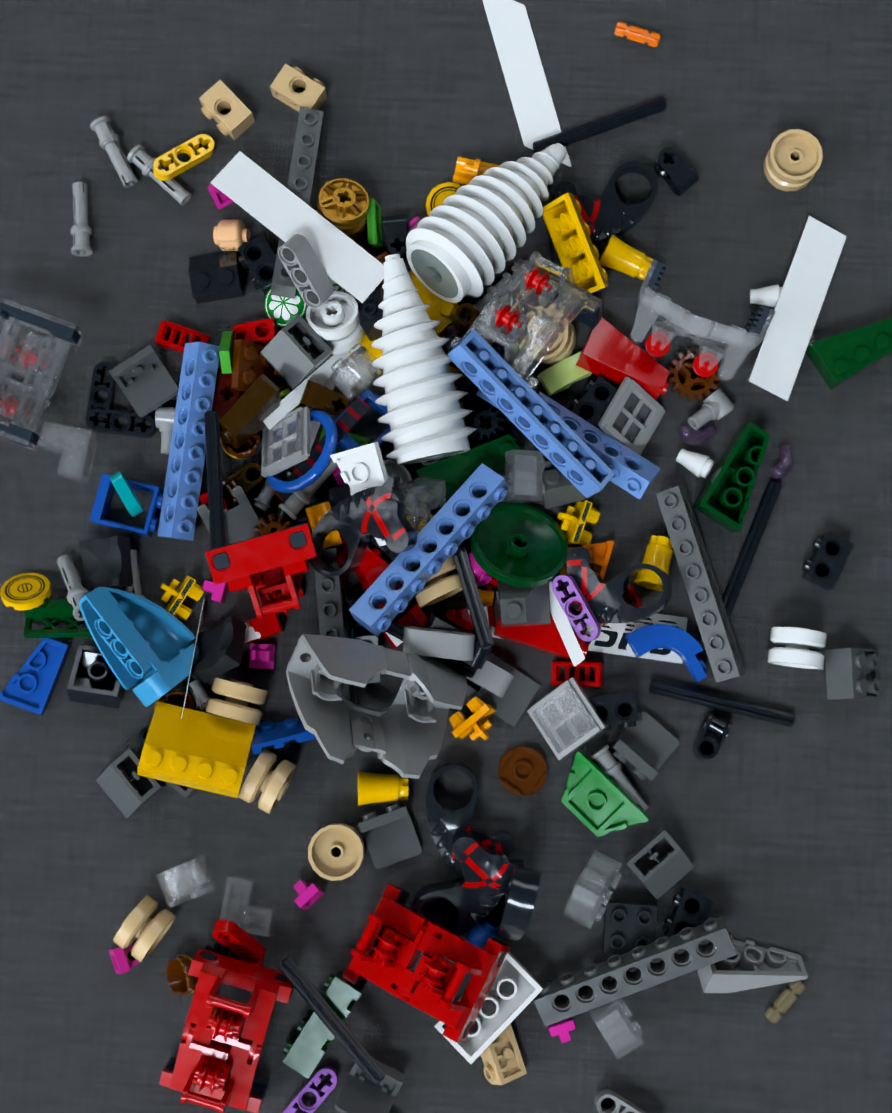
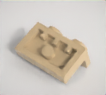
(503, 1059)

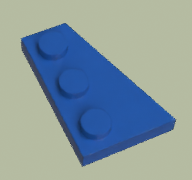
(37, 677)
(279, 733)

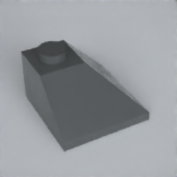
(523, 605)

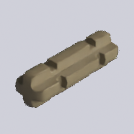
(784, 1001)

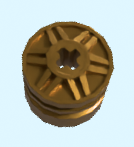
(344, 205)

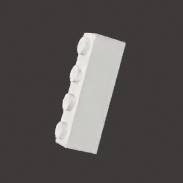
(504, 1002)

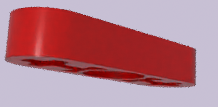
(239, 942)

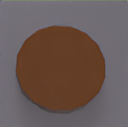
(522, 771)

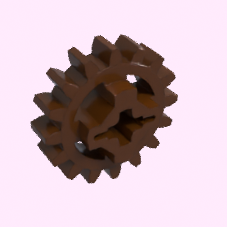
(685, 371)

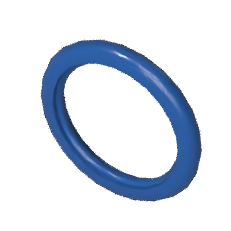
(321, 464)

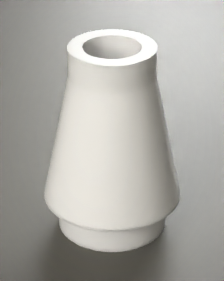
(765, 296)
(696, 463)

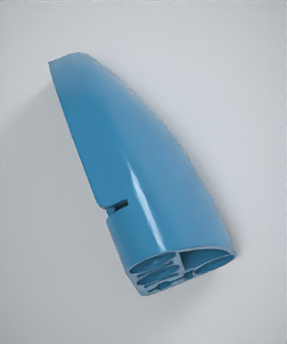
(139, 641)

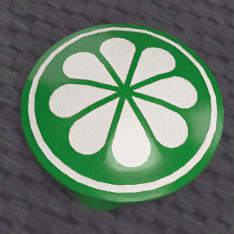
(284, 309)

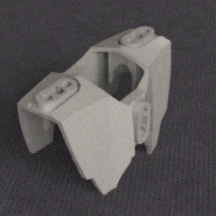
(400, 734)

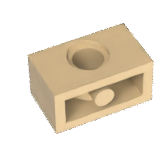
(289, 80)
(220, 98)

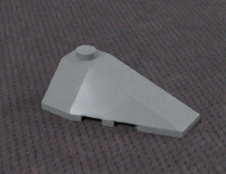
(751, 969)

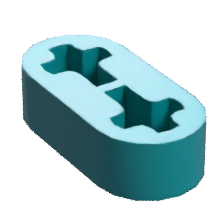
(126, 494)

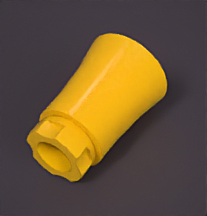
(625, 258)
(659, 554)
(381, 788)

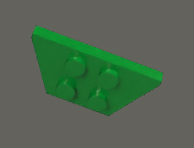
(598, 800)

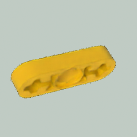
(188, 147)

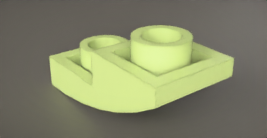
(562, 375)

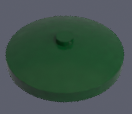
(519, 545)

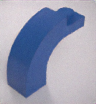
(670, 638)

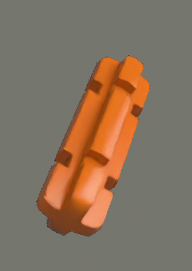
(637, 34)

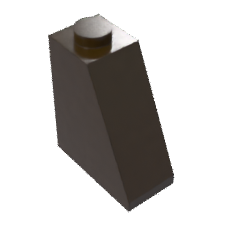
(249, 412)

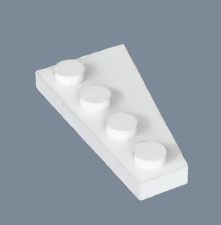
(362, 469)

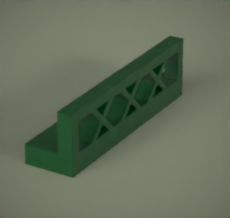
(52, 613)

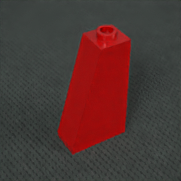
(615, 357)
(539, 637)

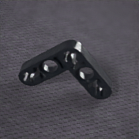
(105, 409)

